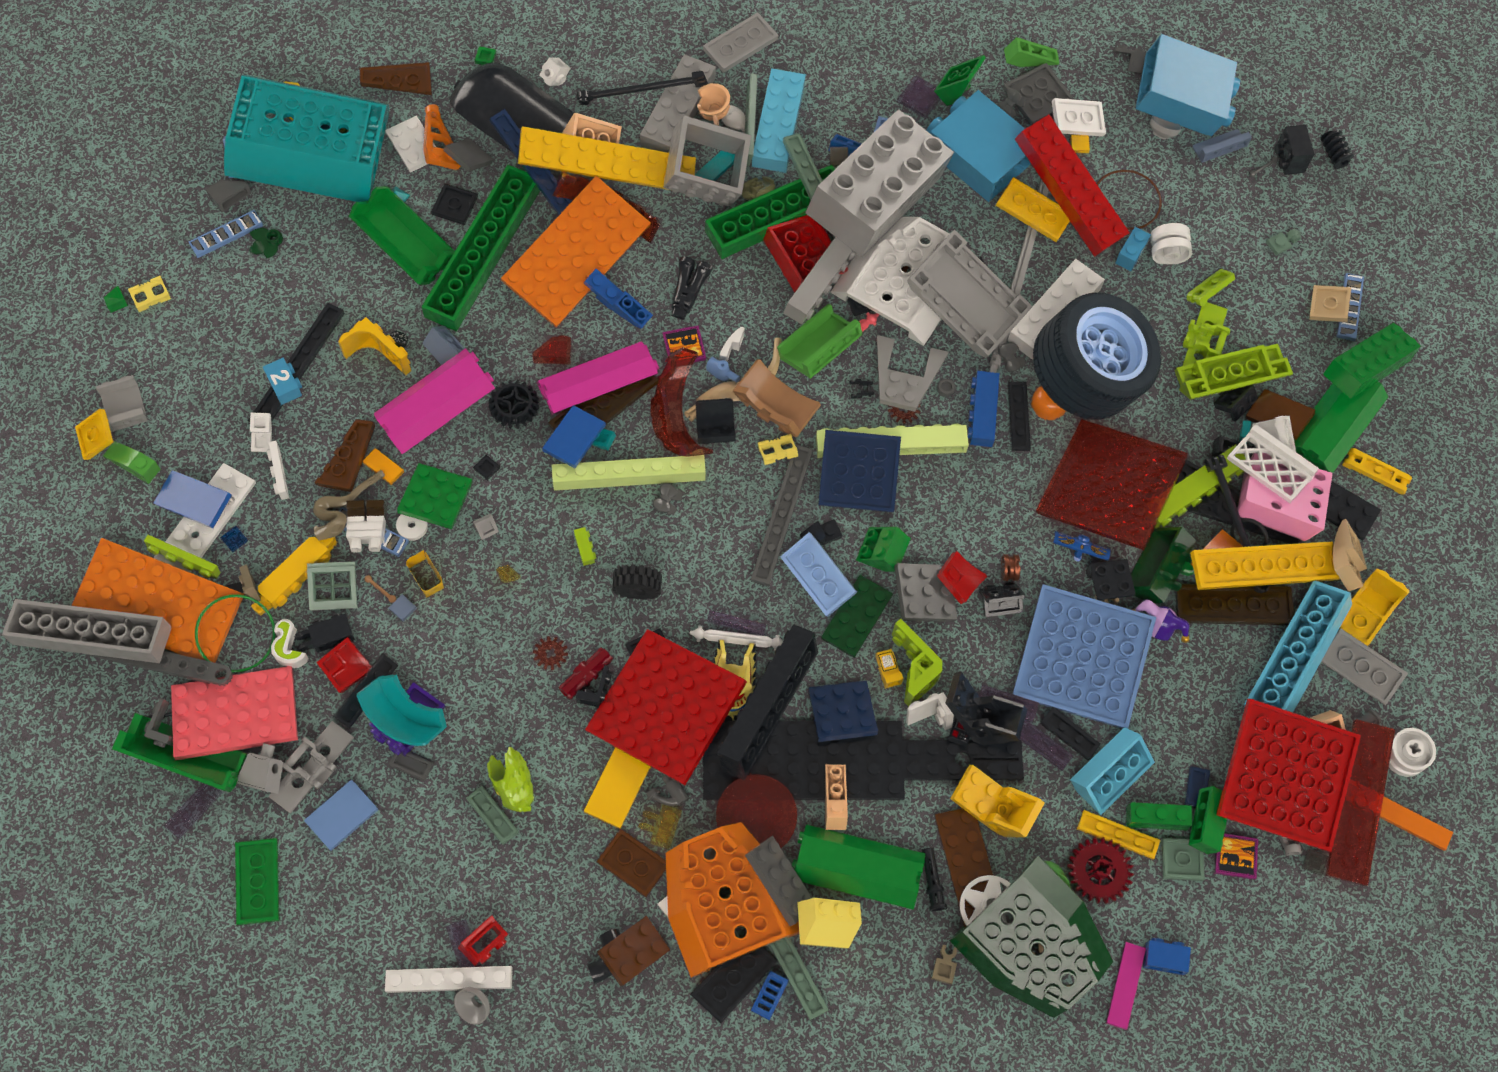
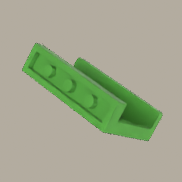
(818, 341)

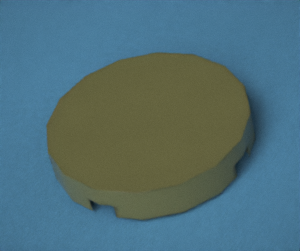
(754, 188)

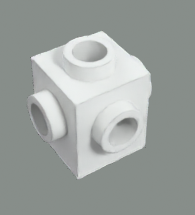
(554, 72)

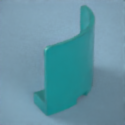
(396, 715)

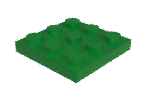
(435, 496)

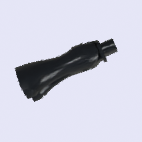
(685, 296)

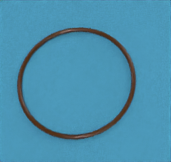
(1160, 199)

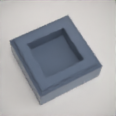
(402, 608)

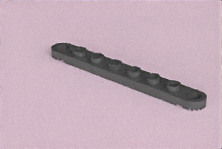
(182, 667)

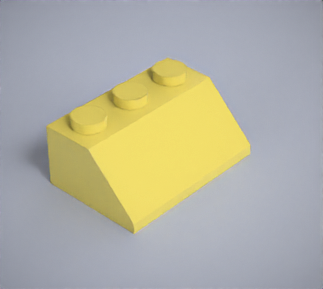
(828, 922)

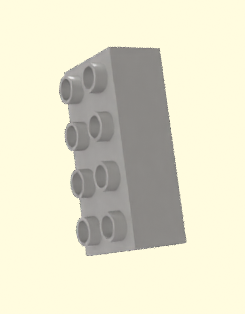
(879, 182)

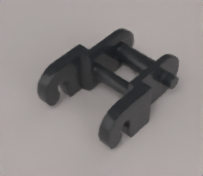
(868, 383)

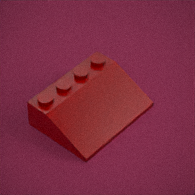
(797, 247)

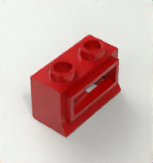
(466, 945)

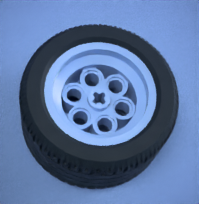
(1097, 356)

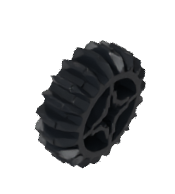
(499, 399)

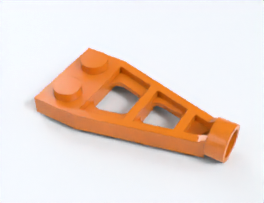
(436, 155)

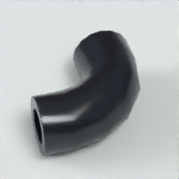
(598, 968)

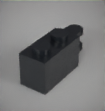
(326, 633)

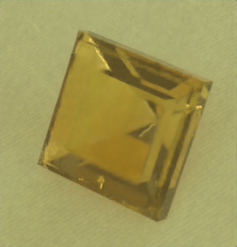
(507, 574)

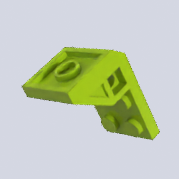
(925, 664)

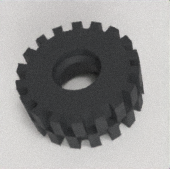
(637, 582)

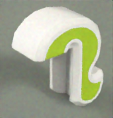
(283, 644)

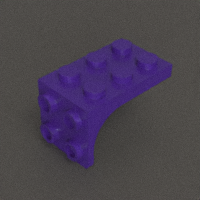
(416, 695)

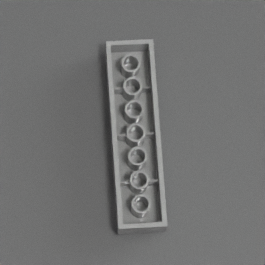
(87, 631)

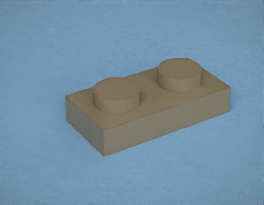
(247, 581)

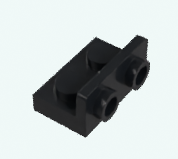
(1237, 401)

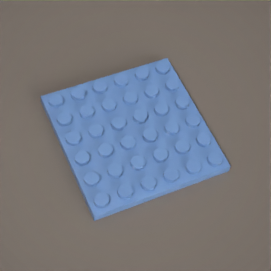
(1084, 656)

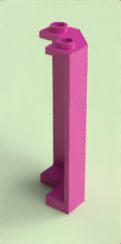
(597, 377)
(434, 400)

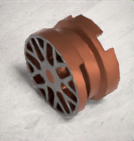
(1010, 567)

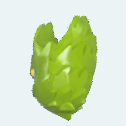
(512, 783)

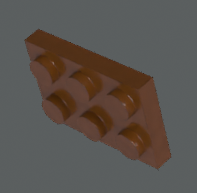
(633, 951)

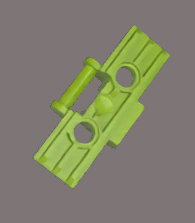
(1199, 335)

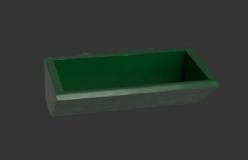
(1161, 563)

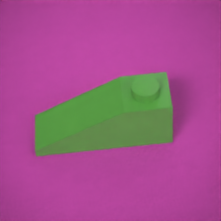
(1027, 54)
(132, 461)

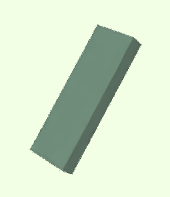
(492, 815)

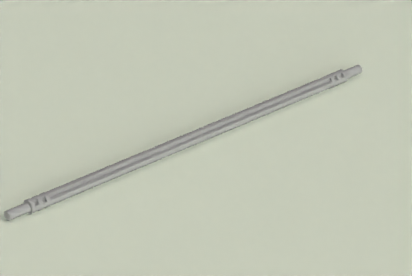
(1019, 276)

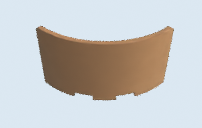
(775, 400)

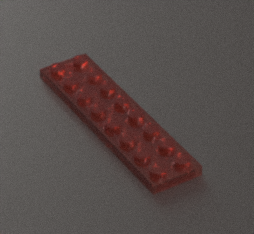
(1362, 807)

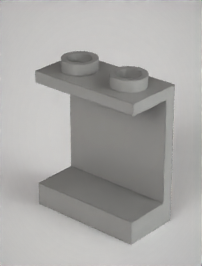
(122, 403)

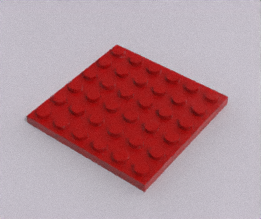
(666, 706)
(1288, 775)

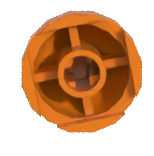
(1045, 406)

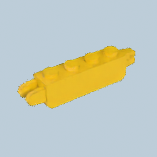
(292, 573)

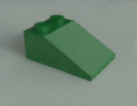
(958, 80)

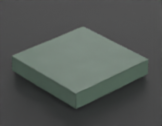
(1181, 860)

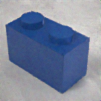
(1167, 957)

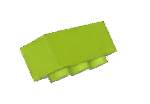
(584, 546)

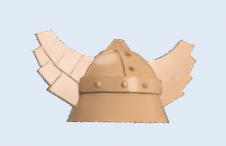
(714, 102)

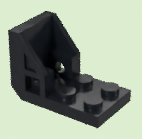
(986, 718)

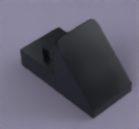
(825, 532)

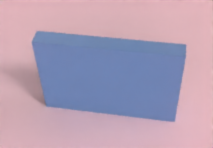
(341, 815)

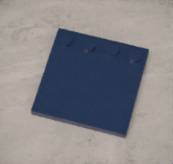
(859, 471)

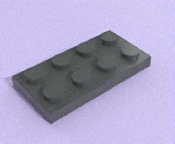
(778, 878)

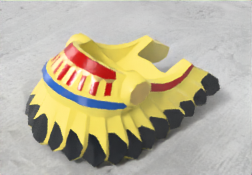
(746, 671)

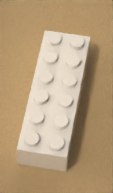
(1072, 283)

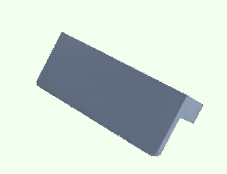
(1221, 145)
(442, 344)

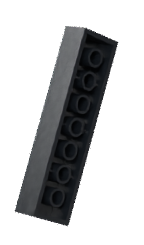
(767, 702)

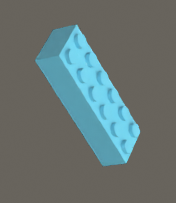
(778, 119)

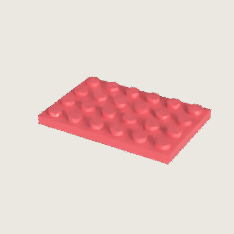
(235, 716)

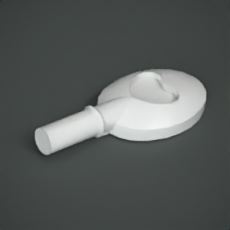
(735, 119)

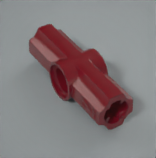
(585, 673)

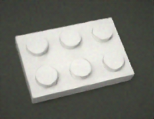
(1079, 117)
(408, 142)

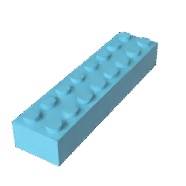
(1302, 646)

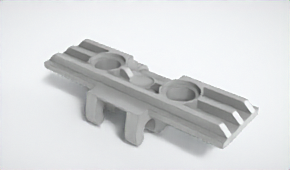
(315, 771)

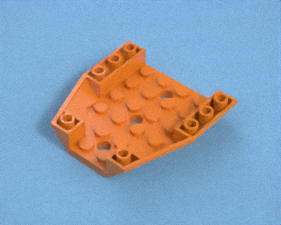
(704, 920)

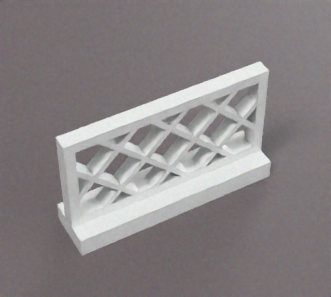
(1280, 455)

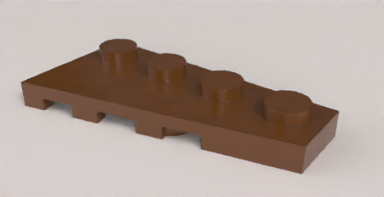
(402, 77)
(348, 458)

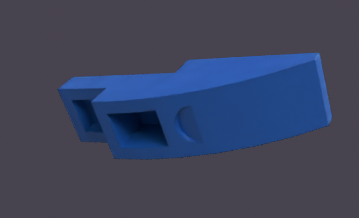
(616, 300)

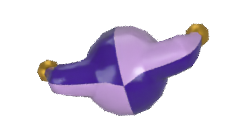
(1165, 622)

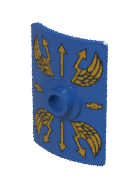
(1081, 545)

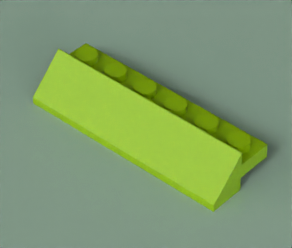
(1232, 371)

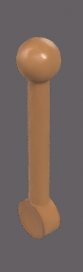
(392, 598)

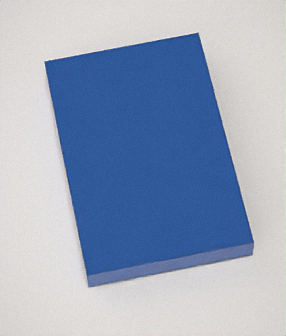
(573, 436)

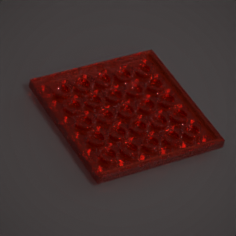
(1112, 484)

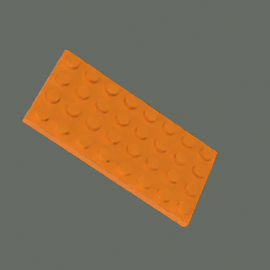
(583, 238)
(143, 585)

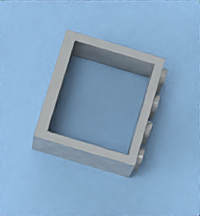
(715, 137)

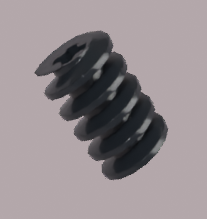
(1336, 148)

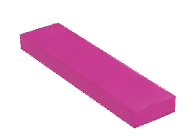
(1125, 985)

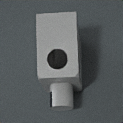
(261, 770)

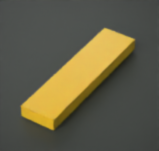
(1120, 834)

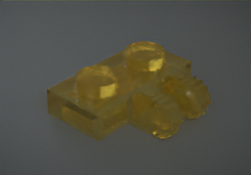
(665, 827)

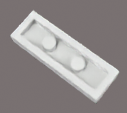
(277, 470)

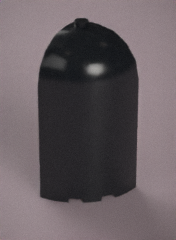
(497, 87)

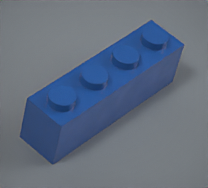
(984, 408)

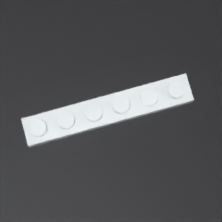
(448, 979)

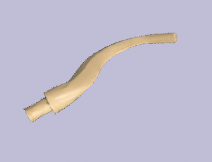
(725, 389)

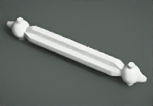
(736, 638)

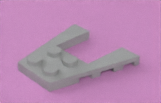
(900, 388)

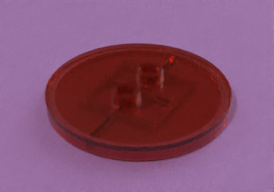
(760, 806)

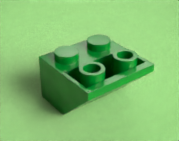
(883, 548)

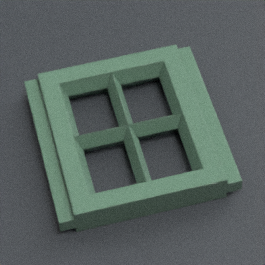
(333, 603)

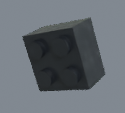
(1294, 149)

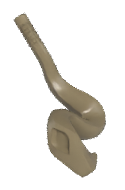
(338, 519)

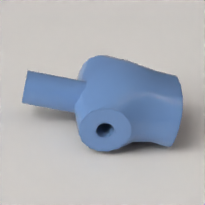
(721, 370)

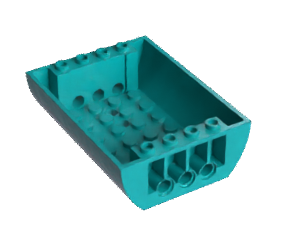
(300, 151)

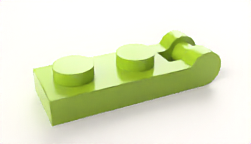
(1210, 287)

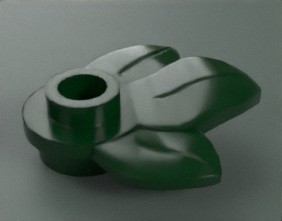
(264, 243)

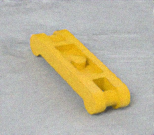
(1377, 470)

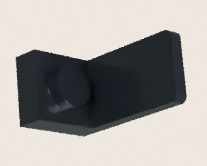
(588, 697)

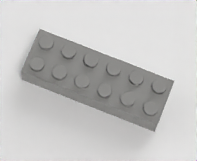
(675, 104)

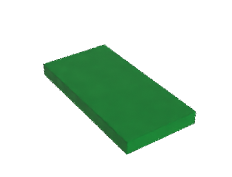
(257, 881)

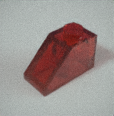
(554, 351)

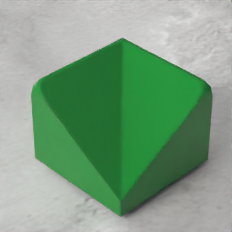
(115, 300)

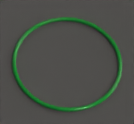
(231, 596)

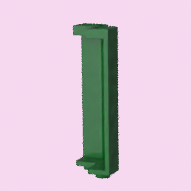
(402, 235)
(1338, 425)
(215, 770)
(859, 866)

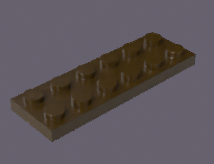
(612, 403)
(1235, 605)

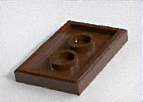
(1274, 405)
(633, 863)

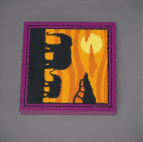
(687, 338)
(1237, 857)

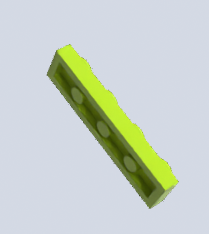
(187, 559)

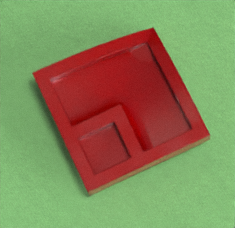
(960, 577)
(344, 665)

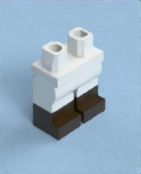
(366, 524)

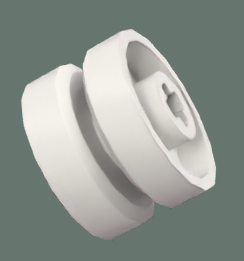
(1171, 243)
(1411, 752)

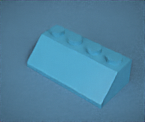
(1113, 770)

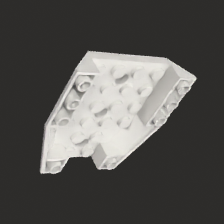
(881, 274)

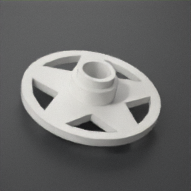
(981, 900)

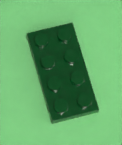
(857, 617)

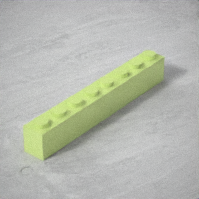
(915, 439)
(629, 472)

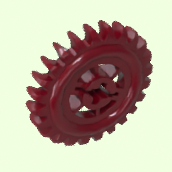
(1116, 862)

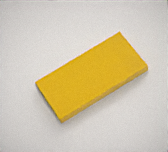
(1033, 209)
(617, 788)

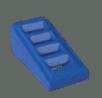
(777, 978)

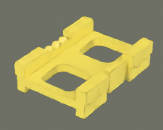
(151, 298)
(779, 452)

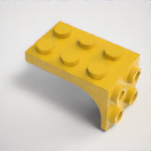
(370, 335)
(1373, 605)

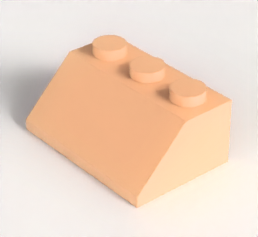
(592, 128)

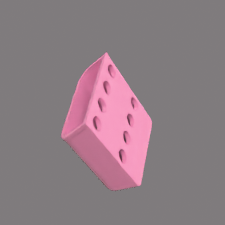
(1276, 513)

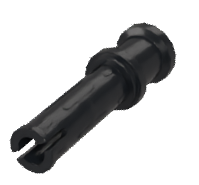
(937, 889)

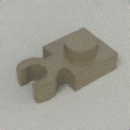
(945, 969)

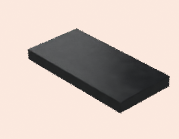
(732, 982)

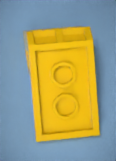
(998, 807)

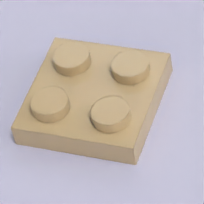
(1330, 303)

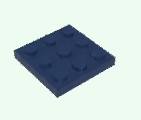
(842, 711)

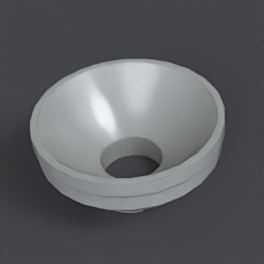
(1163, 128)
(468, 1008)

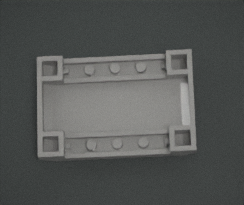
(968, 295)

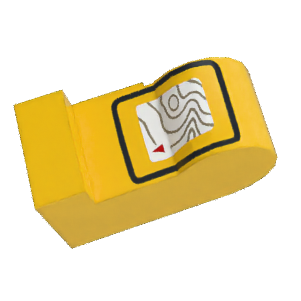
(888, 668)

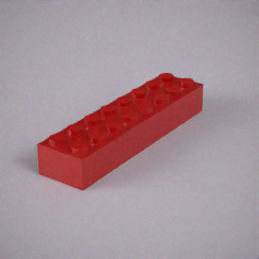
(1071, 185)

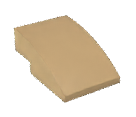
(1348, 557)

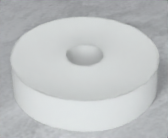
(414, 533)

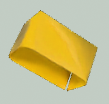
(419, 557)

